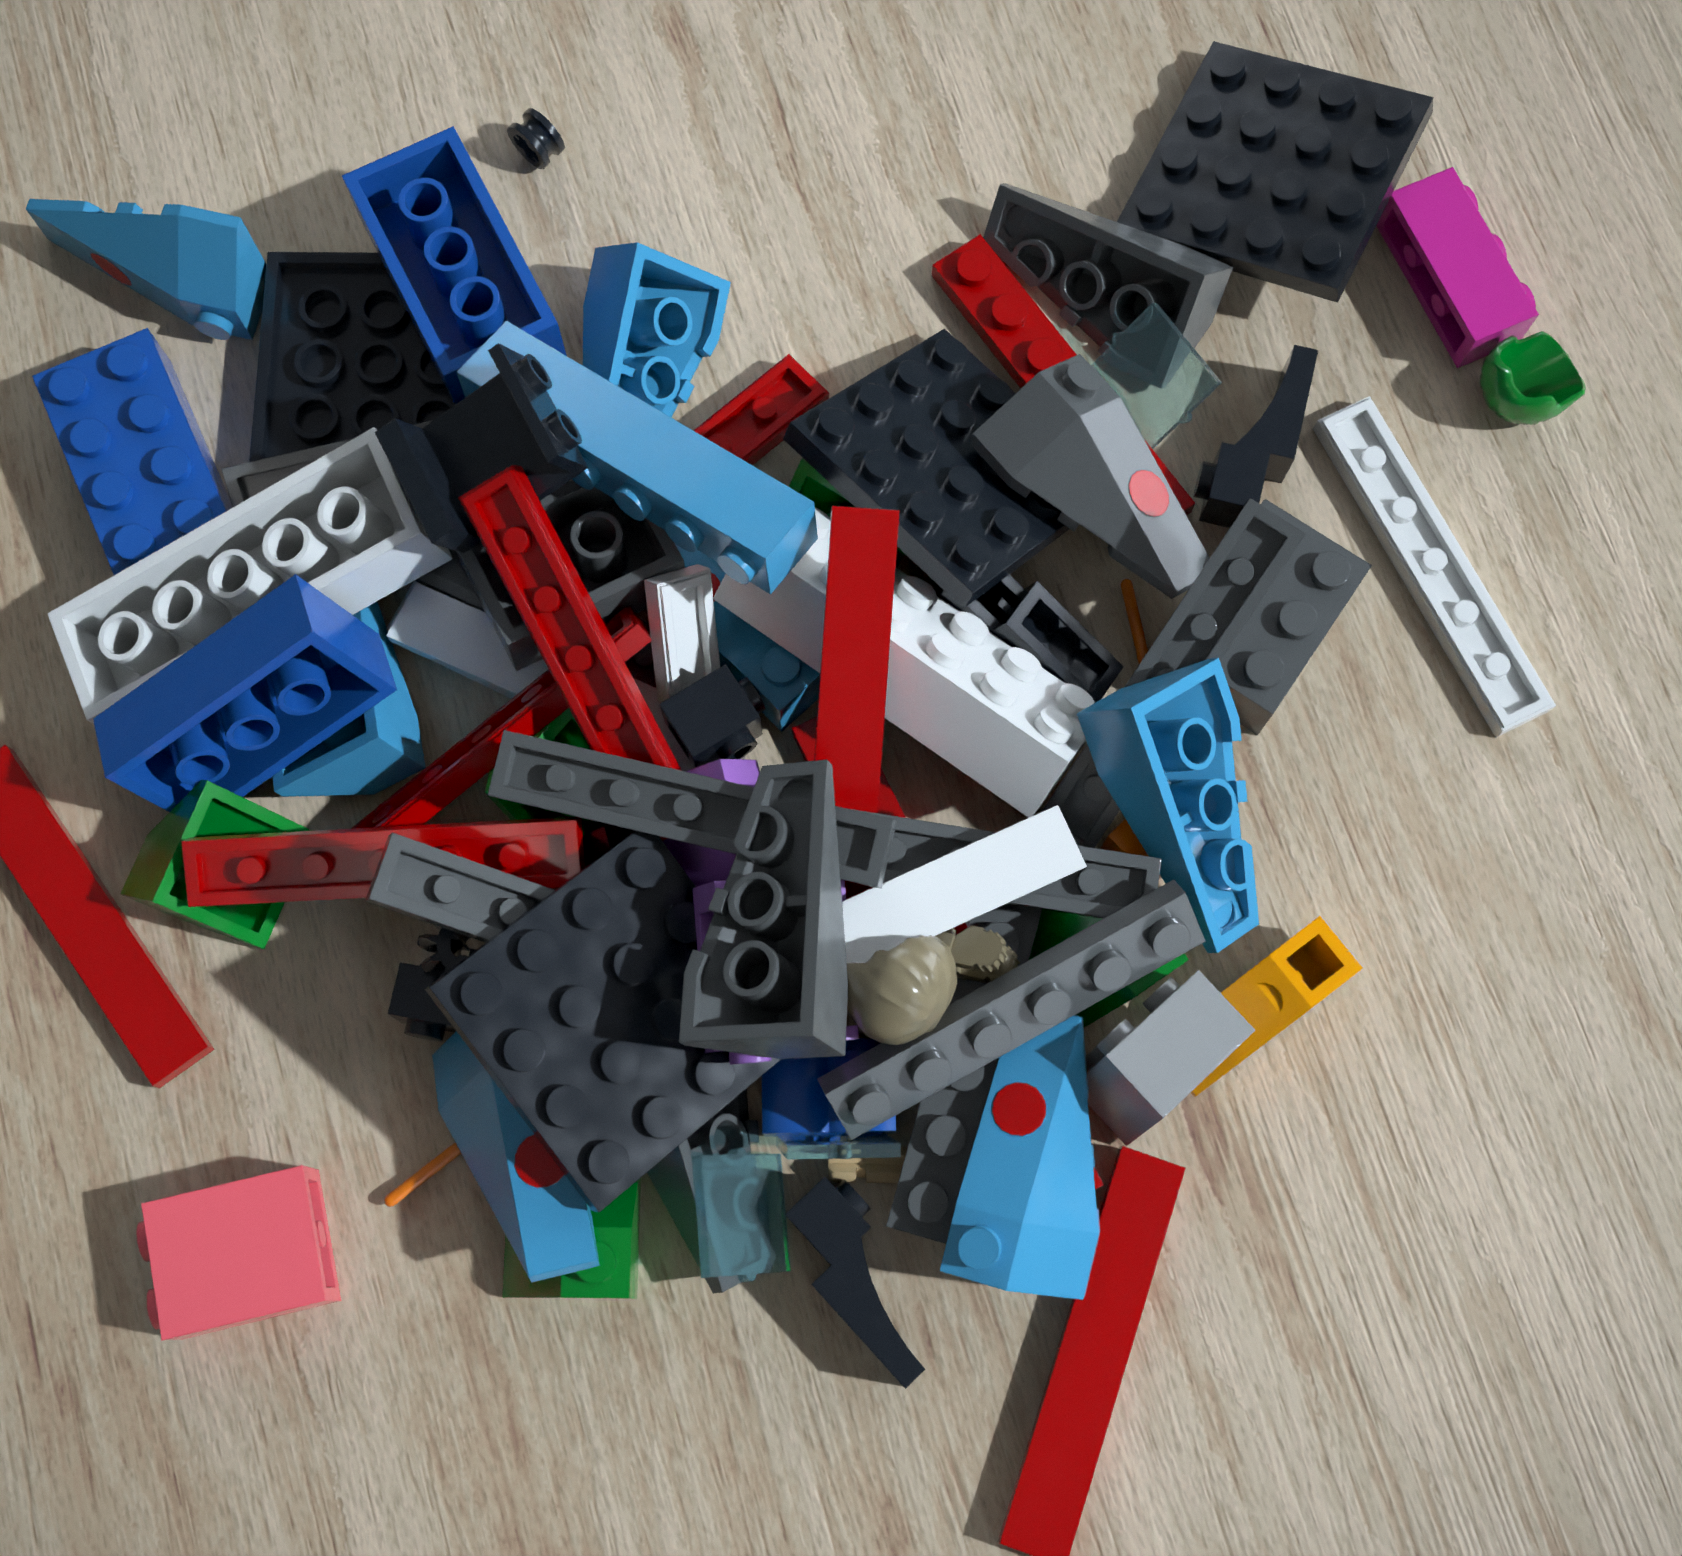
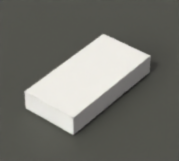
(681, 628)

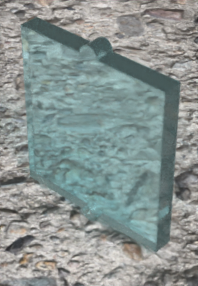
(1156, 374)
(837, 1146)
(740, 1214)

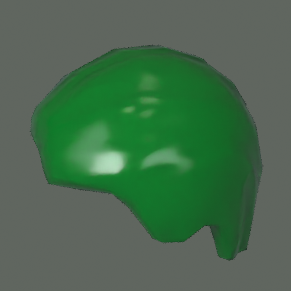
(1530, 379)

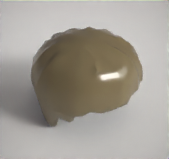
(902, 990)

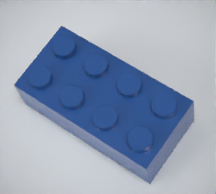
(448, 251)
(132, 447)
(246, 698)

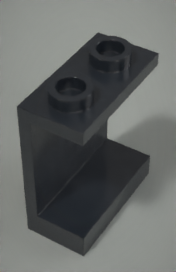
(480, 436)

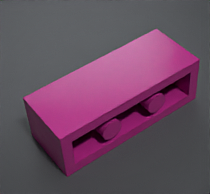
(1456, 266)

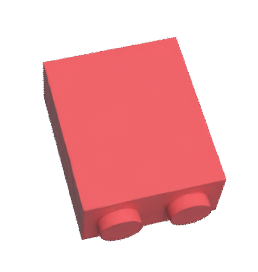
(238, 1253)

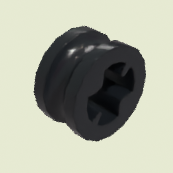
(536, 138)

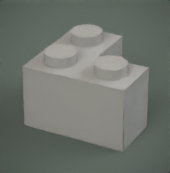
(1151, 1068)

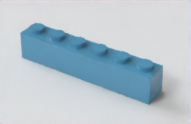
(667, 470)

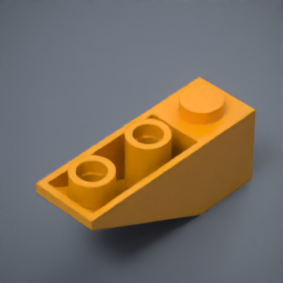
(1285, 988)

